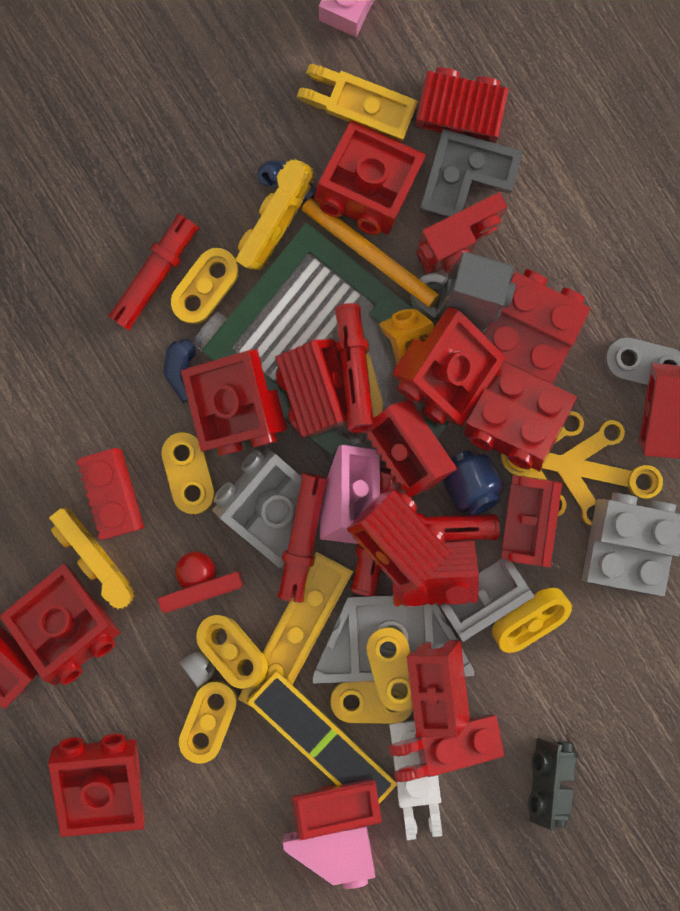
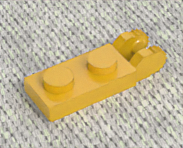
(361, 102)
(276, 215)
(94, 559)

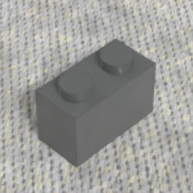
(477, 289)

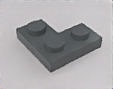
(467, 161)

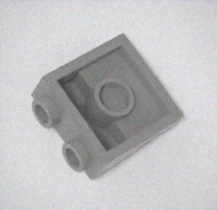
(261, 503)
(632, 544)

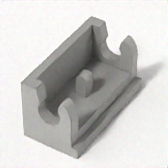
(498, 594)

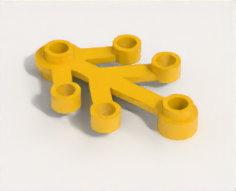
(572, 467)

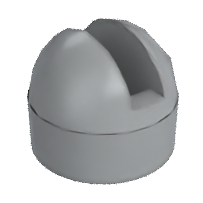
(197, 668)

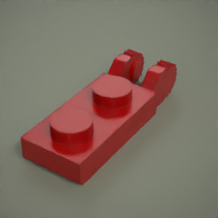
(476, 744)

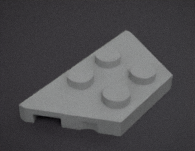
(346, 653)

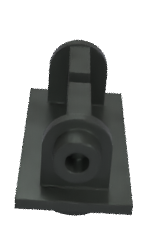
(548, 802)

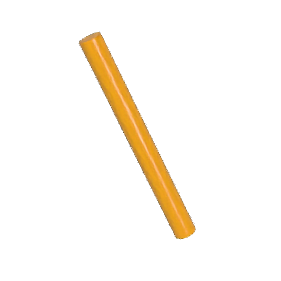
(372, 254)

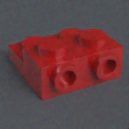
(368, 179)
(446, 240)
(538, 325)
(448, 369)
(232, 403)
(519, 417)
(60, 626)
(97, 786)

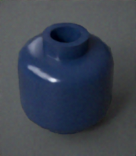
(474, 484)

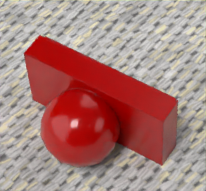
(196, 576)
(336, 809)

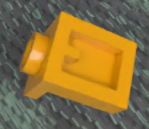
(404, 328)

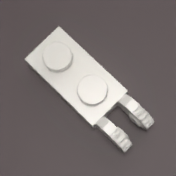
(417, 791)

